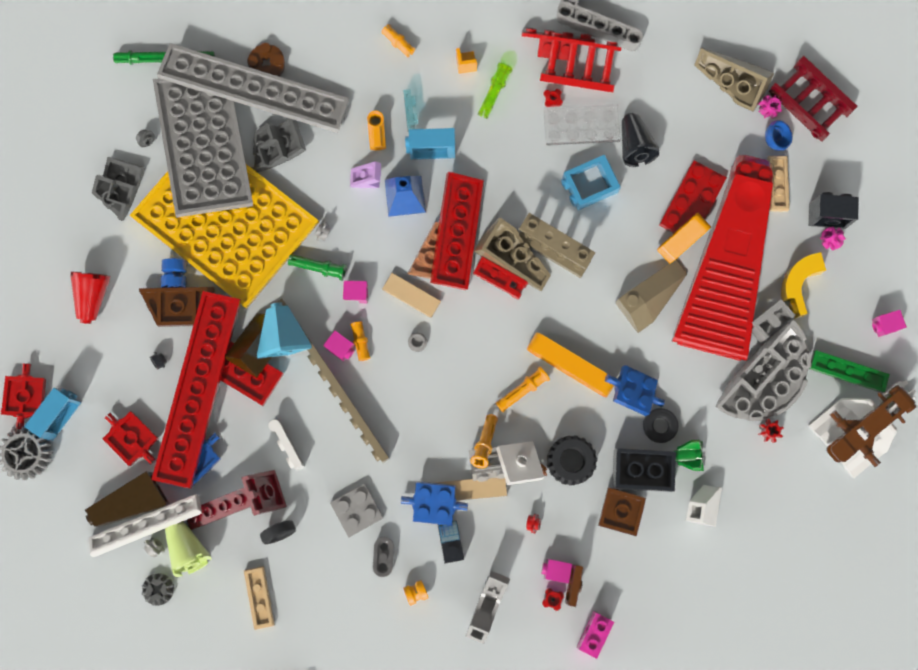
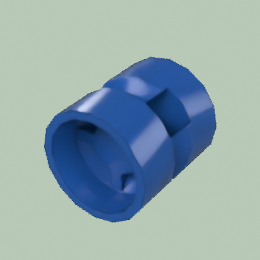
(173, 267)

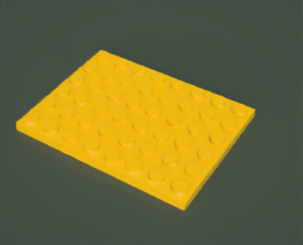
(233, 246)

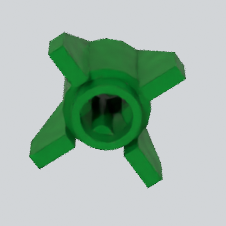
(690, 455)

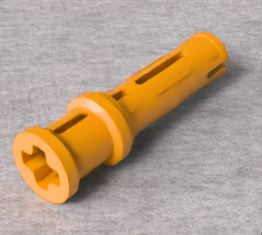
(530, 384)
(483, 447)

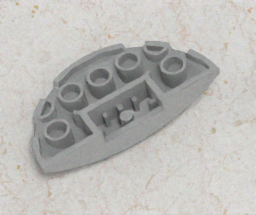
(770, 378)

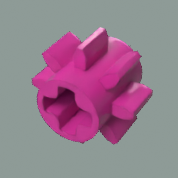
(770, 106)
(832, 238)

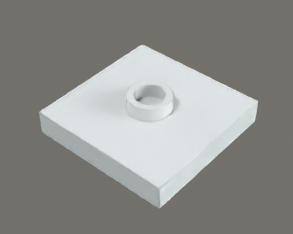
(520, 463)

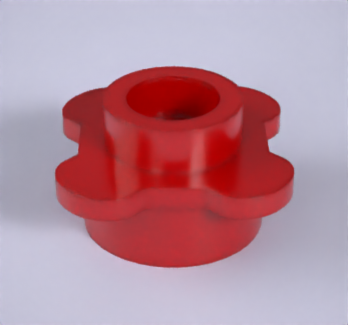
(550, 102)
(533, 523)
(553, 604)

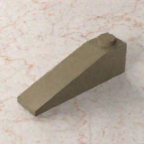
(739, 79)
(507, 249)
(649, 298)

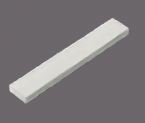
(144, 525)

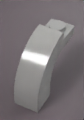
(487, 607)

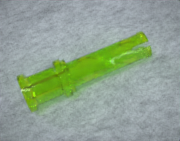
(498, 82)

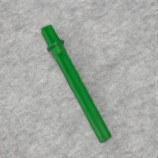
(144, 57)

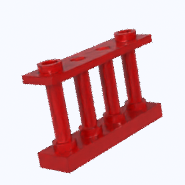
(586, 80)

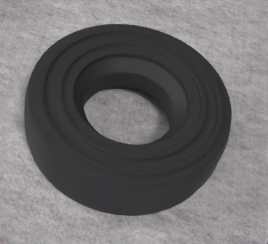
(672, 425)
(278, 532)

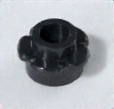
(158, 360)

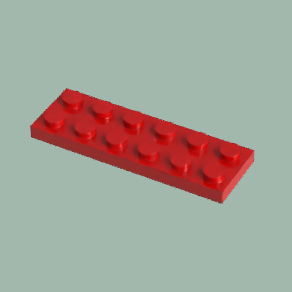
(457, 231)

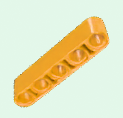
(570, 364)

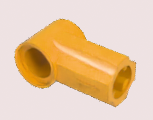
(376, 132)

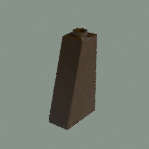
(128, 501)

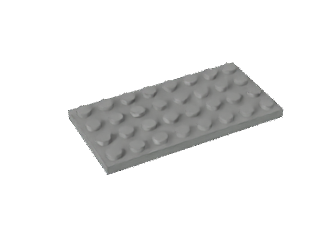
(201, 150)

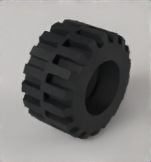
(587, 453)

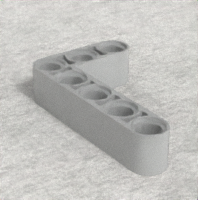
(592, 19)

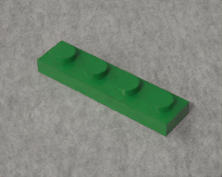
(849, 371)

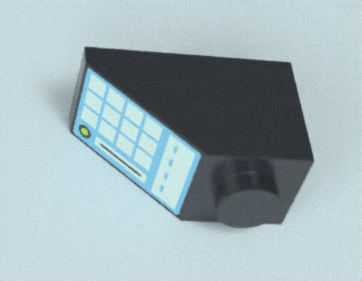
(450, 543)

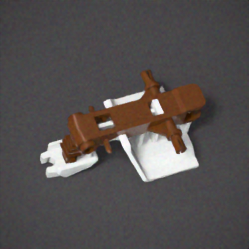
(862, 431)

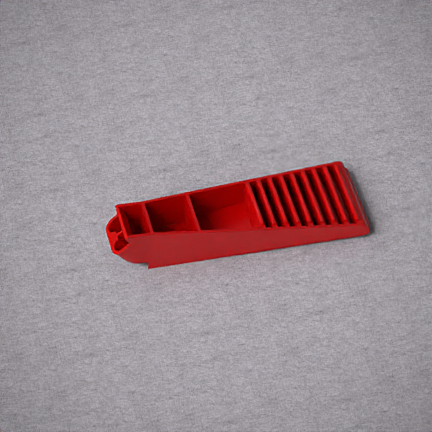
(726, 282)

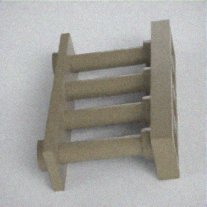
(556, 245)

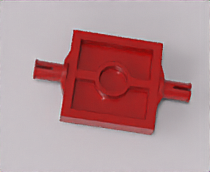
(22, 395)
(130, 438)

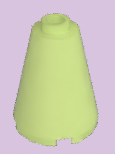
(185, 550)

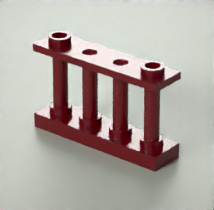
(826, 87)

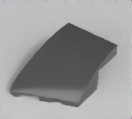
(276, 145)
(118, 186)

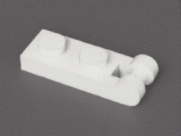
(286, 444)

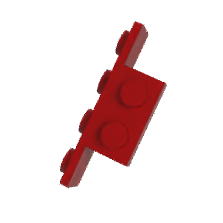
(545, 44)

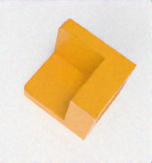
(466, 61)

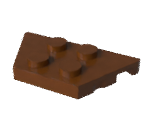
(173, 305)

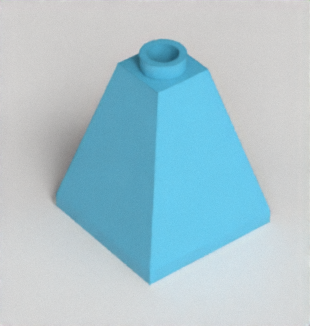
(281, 333)

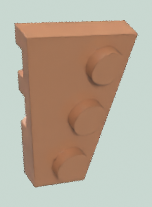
(424, 260)

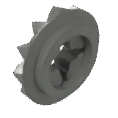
(167, 589)

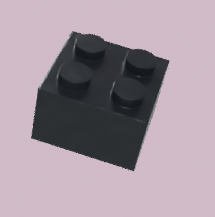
(833, 210)

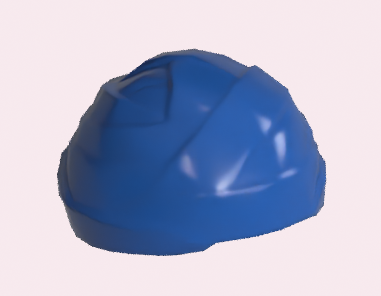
(778, 135)

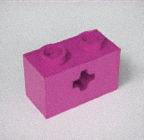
(595, 635)

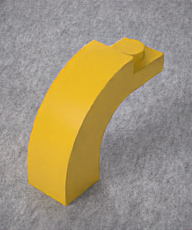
(792, 283)

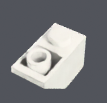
(704, 506)

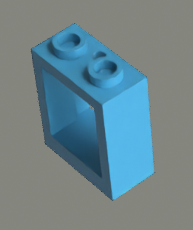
(430, 143)
(607, 173)
(53, 413)

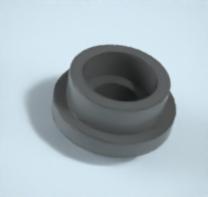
(145, 138)

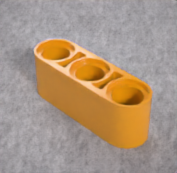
(683, 238)

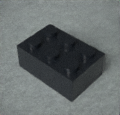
(644, 470)

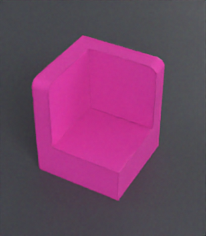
(355, 291)

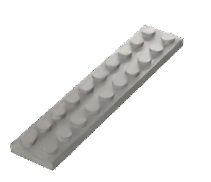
(253, 88)

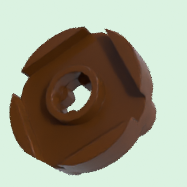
(263, 52)

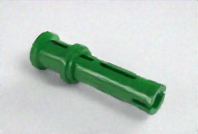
(326, 268)

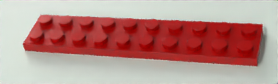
(196, 390)

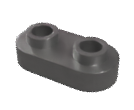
(383, 556)

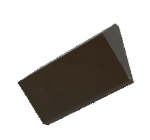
(245, 349)

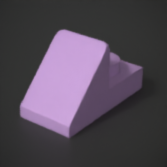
(366, 176)

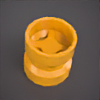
(412, 596)

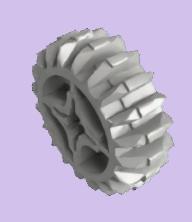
(27, 446)

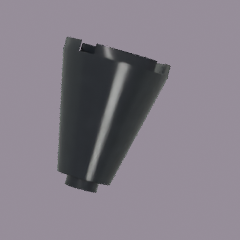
(637, 142)

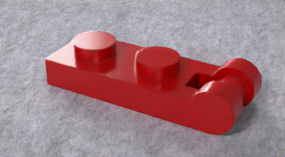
(500, 277)

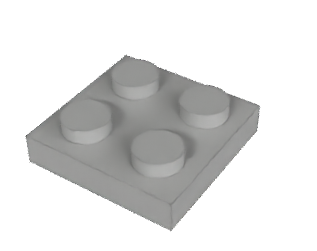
(356, 510)

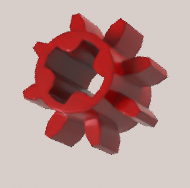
(776, 429)

